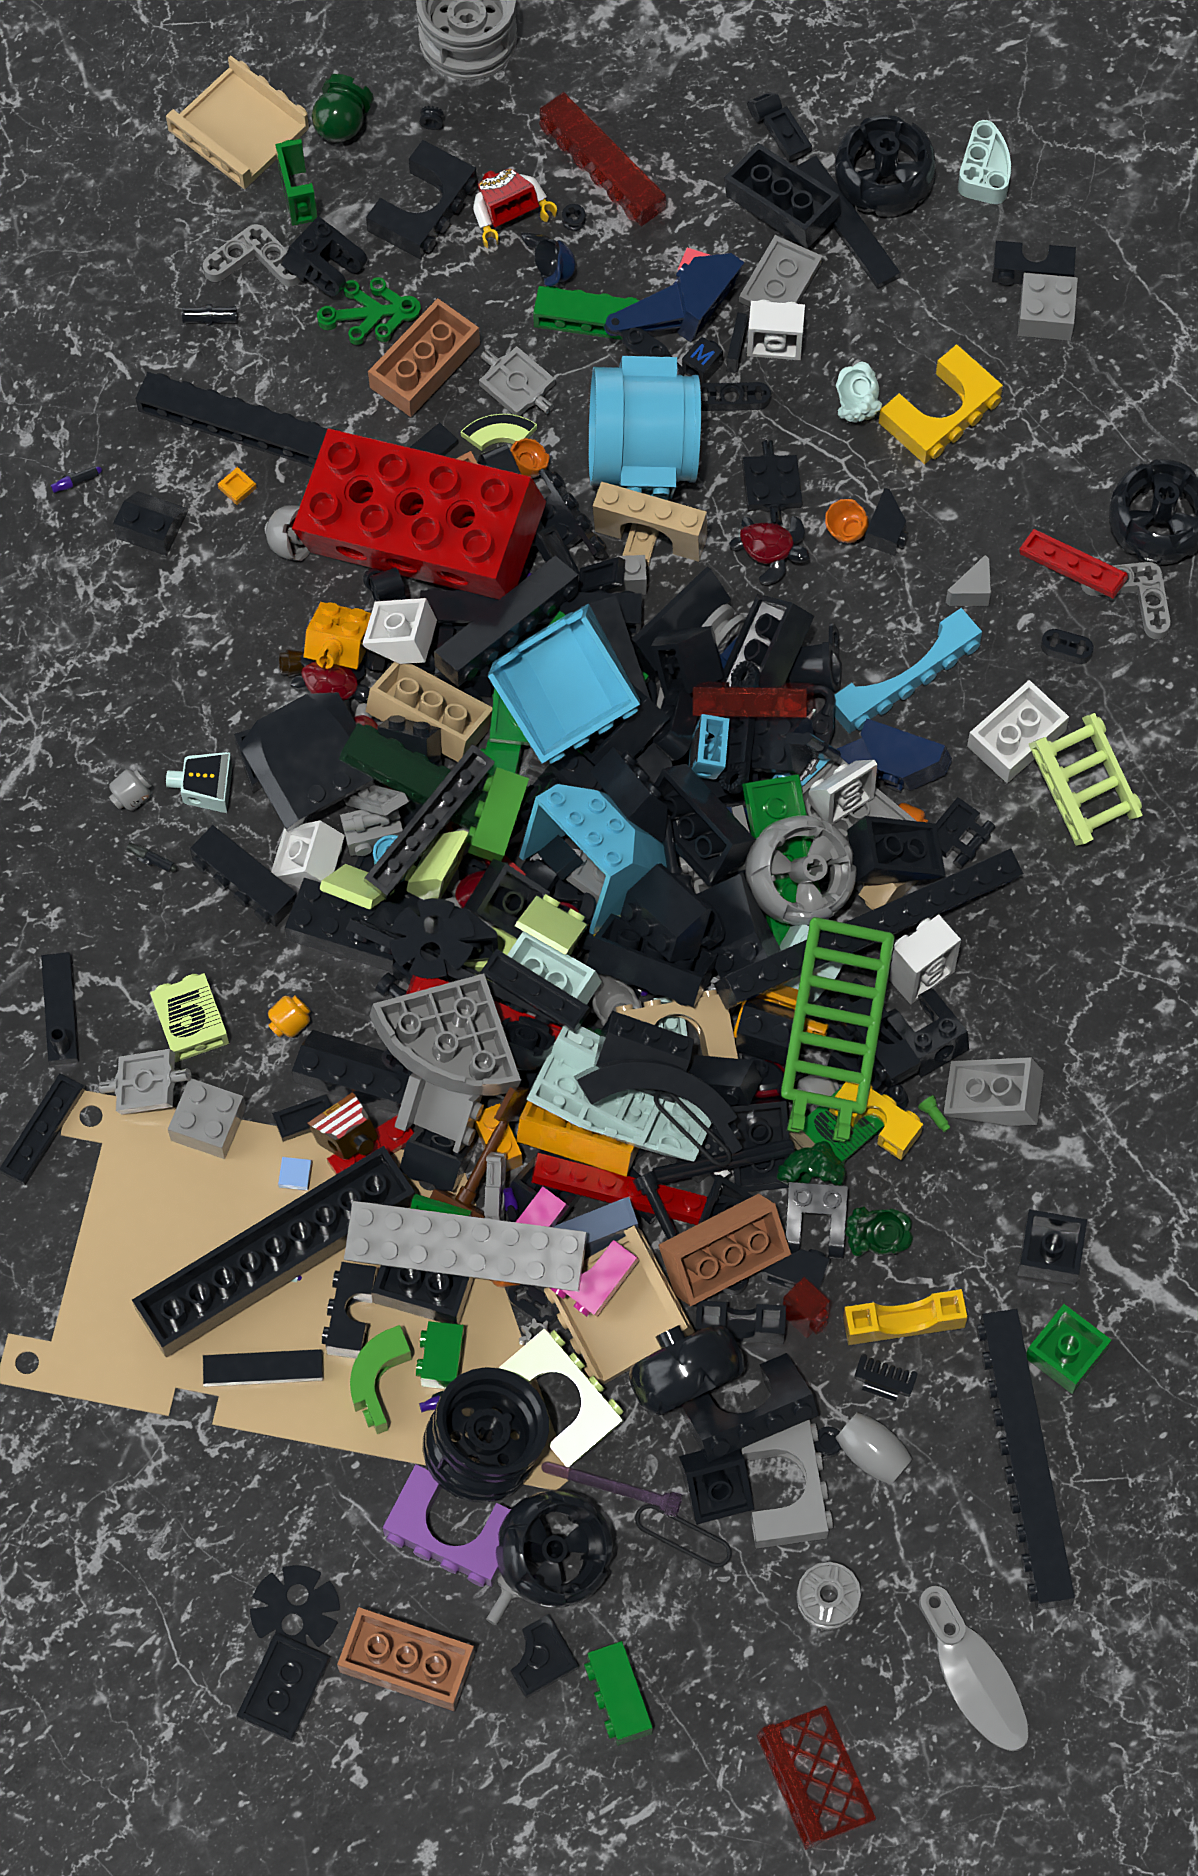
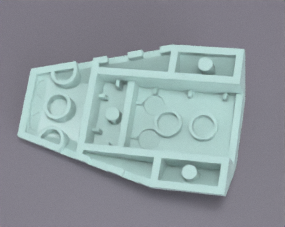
(623, 1116)

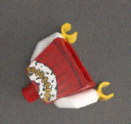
(507, 197)

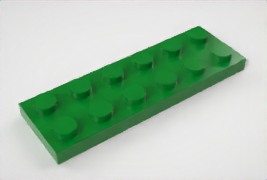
(765, 804)

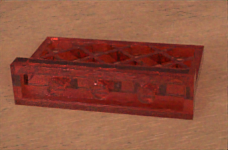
(790, 1782)

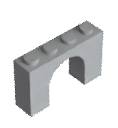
(807, 1516)

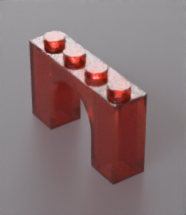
(776, 701)

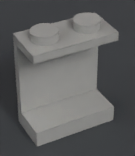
(439, 1111)

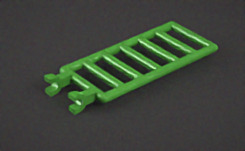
(803, 1008)

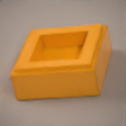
(237, 486)

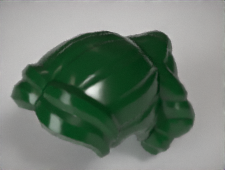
(812, 1162)
(878, 1231)

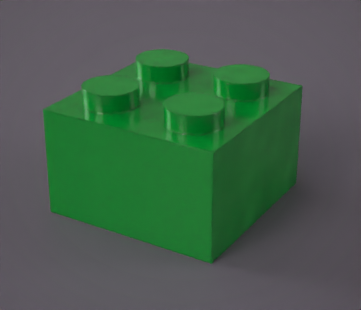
(1068, 1348)

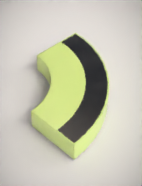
(498, 429)

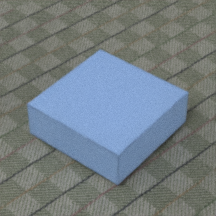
(294, 1173)

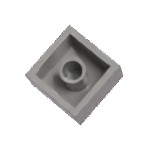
(1047, 306)
(207, 1118)

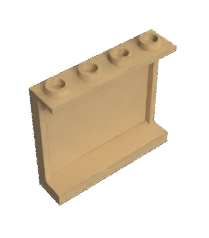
(239, 123)
(630, 1319)

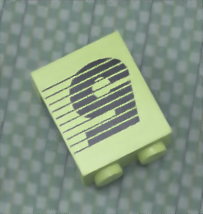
(189, 1016)

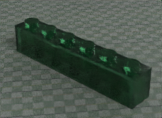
(403, 770)

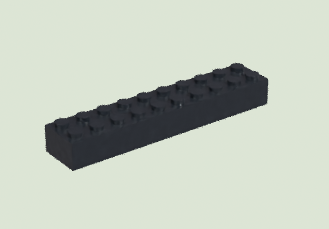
(267, 1253)

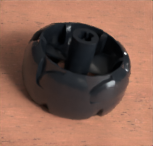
(887, 136)
(1171, 481)
(685, 1367)
(524, 1526)

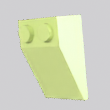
(437, 865)
(553, 924)

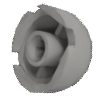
(282, 537)

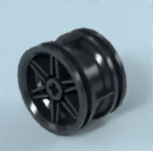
(485, 1434)

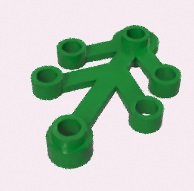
(372, 311)

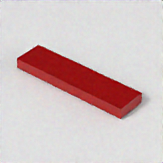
(1073, 563)

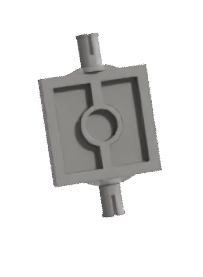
(516, 381)
(145, 1081)

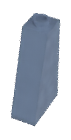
(603, 1225)

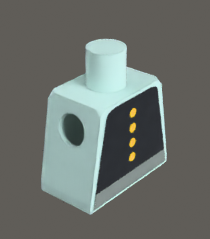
(204, 780)

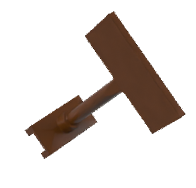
(509, 1110)

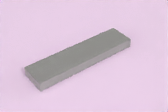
(377, 800)

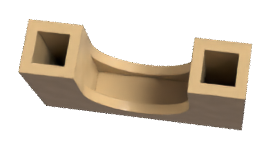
(682, 524)
(707, 1017)

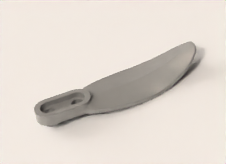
(975, 1675)

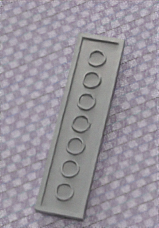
(465, 1246)

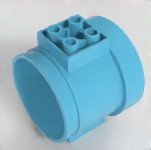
(644, 426)

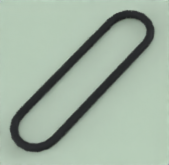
(699, 1122)
(715, 1565)

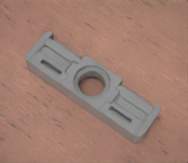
(495, 1185)

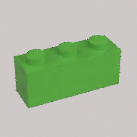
(497, 814)

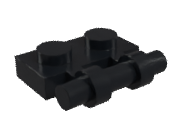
(955, 824)

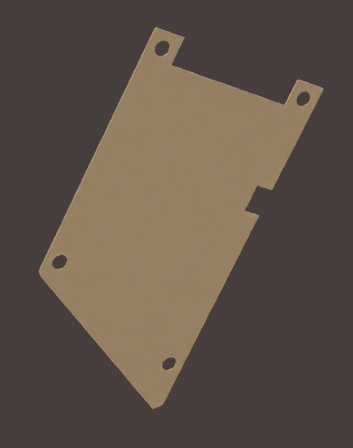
(170, 1204)

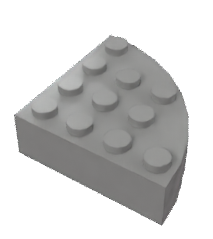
(449, 1037)

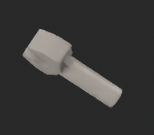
(502, 1602)

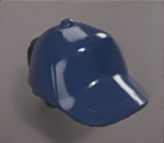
(551, 257)

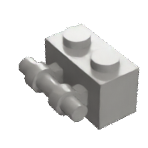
(365, 828)

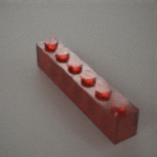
(602, 159)

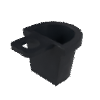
(819, 663)

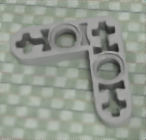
(250, 249)
(1145, 588)

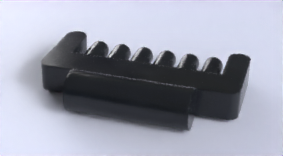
(884, 1385)

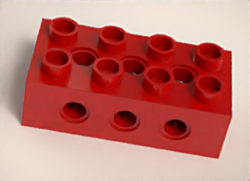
(427, 545)

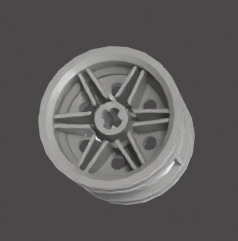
(467, 38)

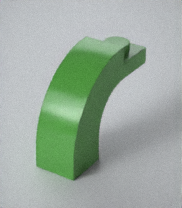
(374, 1359)

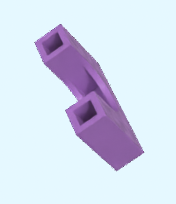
(409, 1527)

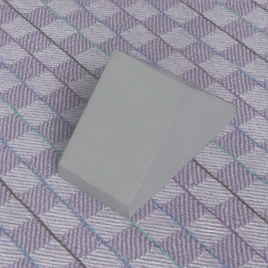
(972, 587)

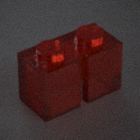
(806, 1308)

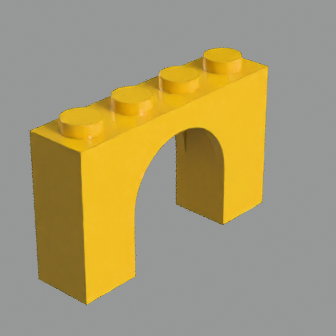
(929, 435)

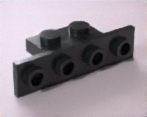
(563, 513)

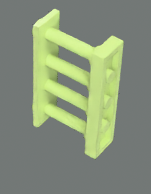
(1068, 801)

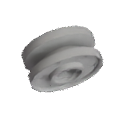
(725, 626)
(828, 1577)

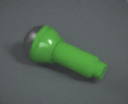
(927, 1103)

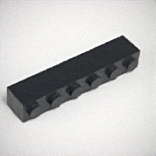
(506, 621)
(429, 821)

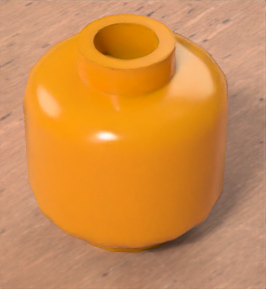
(288, 1016)

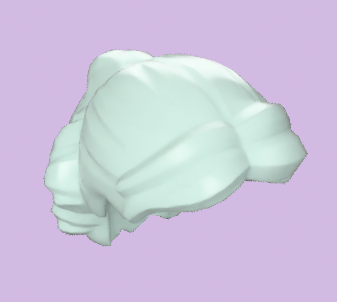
(858, 393)

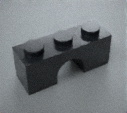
(1011, 264)
(891, 1061)
(352, 1285)
(756, 1325)

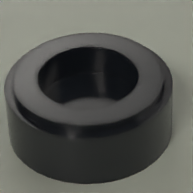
(827, 1442)

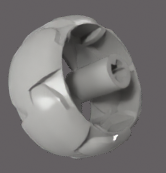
(827, 849)

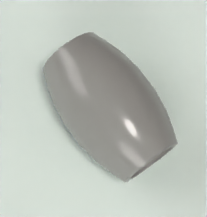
(873, 1448)

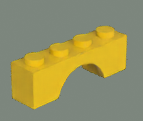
(877, 1322)

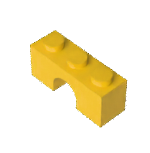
(900, 1127)

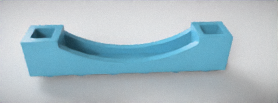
(956, 638)

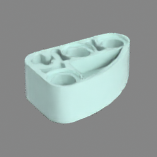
(991, 170)

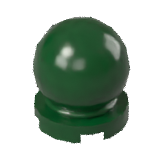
(341, 108)

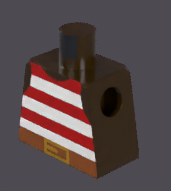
(344, 1129)

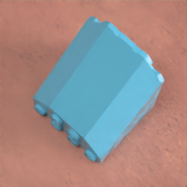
(564, 684)
(602, 833)

